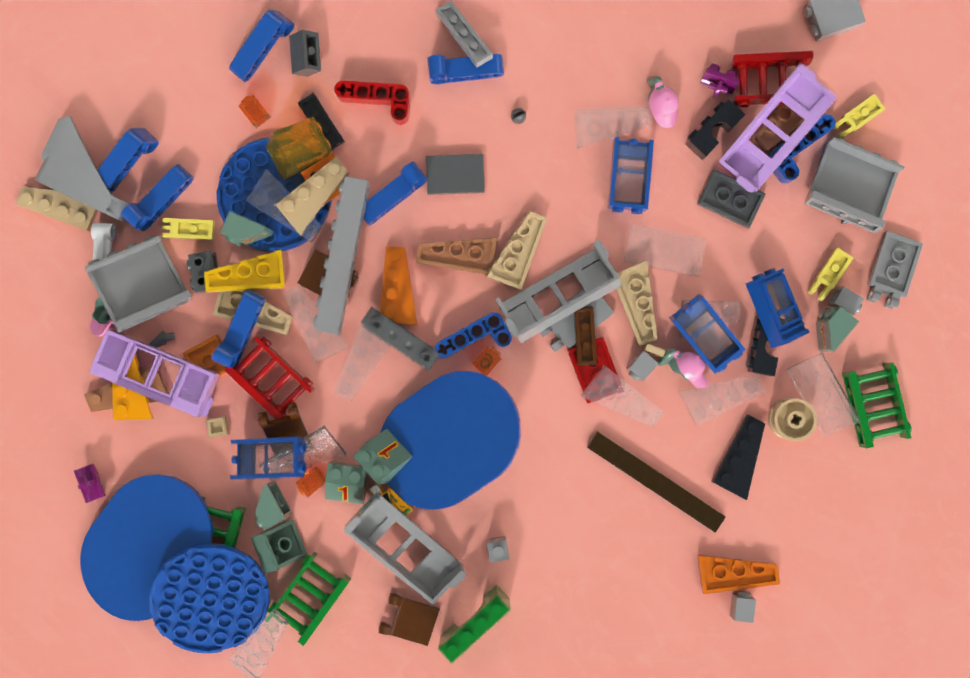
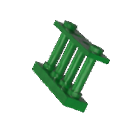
(858, 399)
(235, 518)
(326, 599)

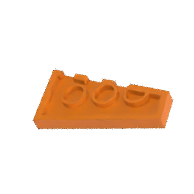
(397, 293)
(730, 574)

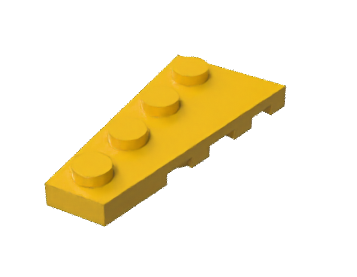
(250, 274)

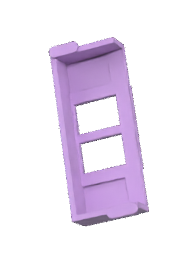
(803, 96)
(191, 388)

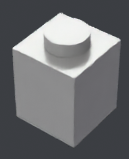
(847, 299)
(641, 366)
(497, 549)
(743, 607)

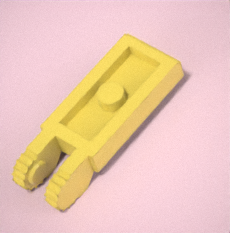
(860, 115)
(831, 272)

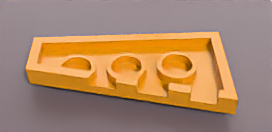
(127, 403)

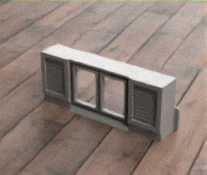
(594, 275)
(435, 571)

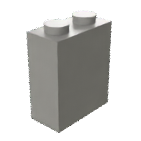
(833, 17)

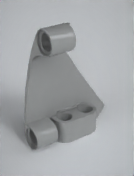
(72, 172)

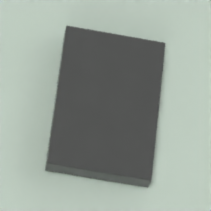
(455, 174)
(730, 199)

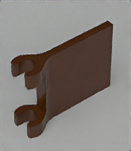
(284, 427)
(412, 620)

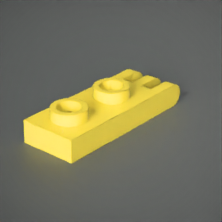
(189, 229)

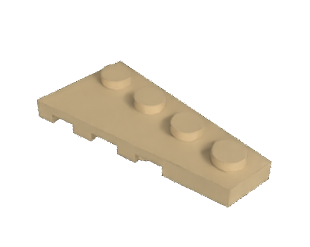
(308, 198)
(57, 206)
(516, 257)
(637, 302)
(270, 317)

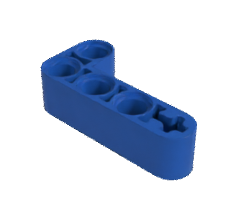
(259, 43)
(462, 69)
(125, 155)
(789, 163)
(394, 193)
(158, 199)
(240, 329)
(470, 338)

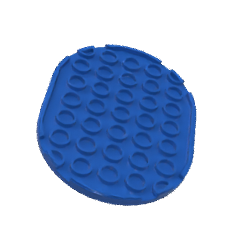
(460, 439)
(136, 536)

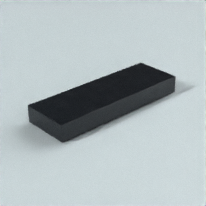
(312, 107)

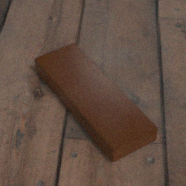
(585, 336)

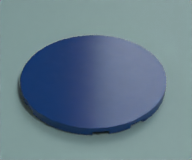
(238, 181)
(209, 598)

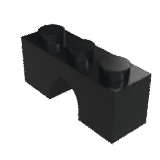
(726, 116)
(759, 360)

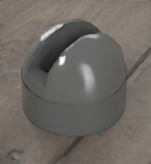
(519, 119)

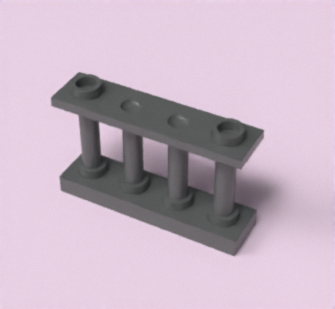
(399, 338)

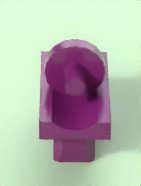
(719, 81)
(89, 483)

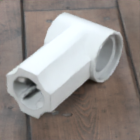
(103, 236)

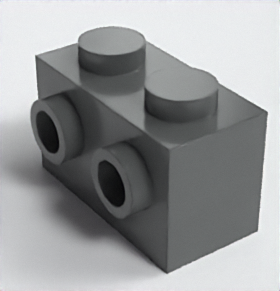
(305, 53)
(198, 264)

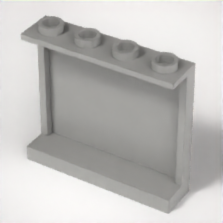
(853, 184)
(137, 283)

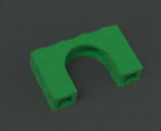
(459, 639)

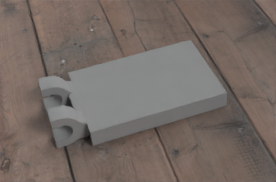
(893, 268)
(565, 327)

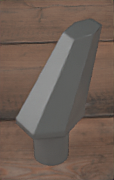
(162, 338)

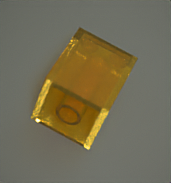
(297, 147)

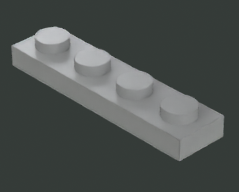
(464, 34)

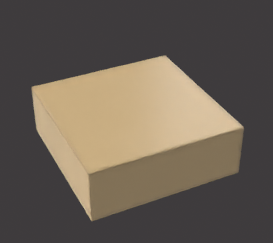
(654, 350)
(217, 426)

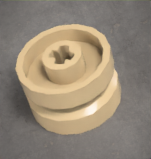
(789, 408)

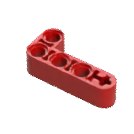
(372, 98)

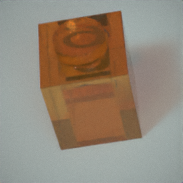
(254, 110)
(487, 360)
(311, 482)

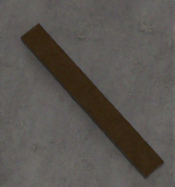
(656, 482)

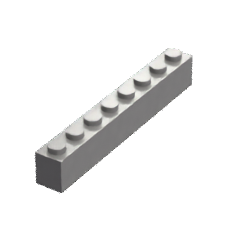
(342, 255)

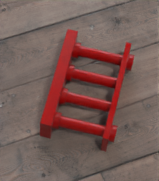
(762, 61)
(251, 384)

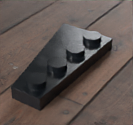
(740, 460)

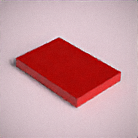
(588, 372)

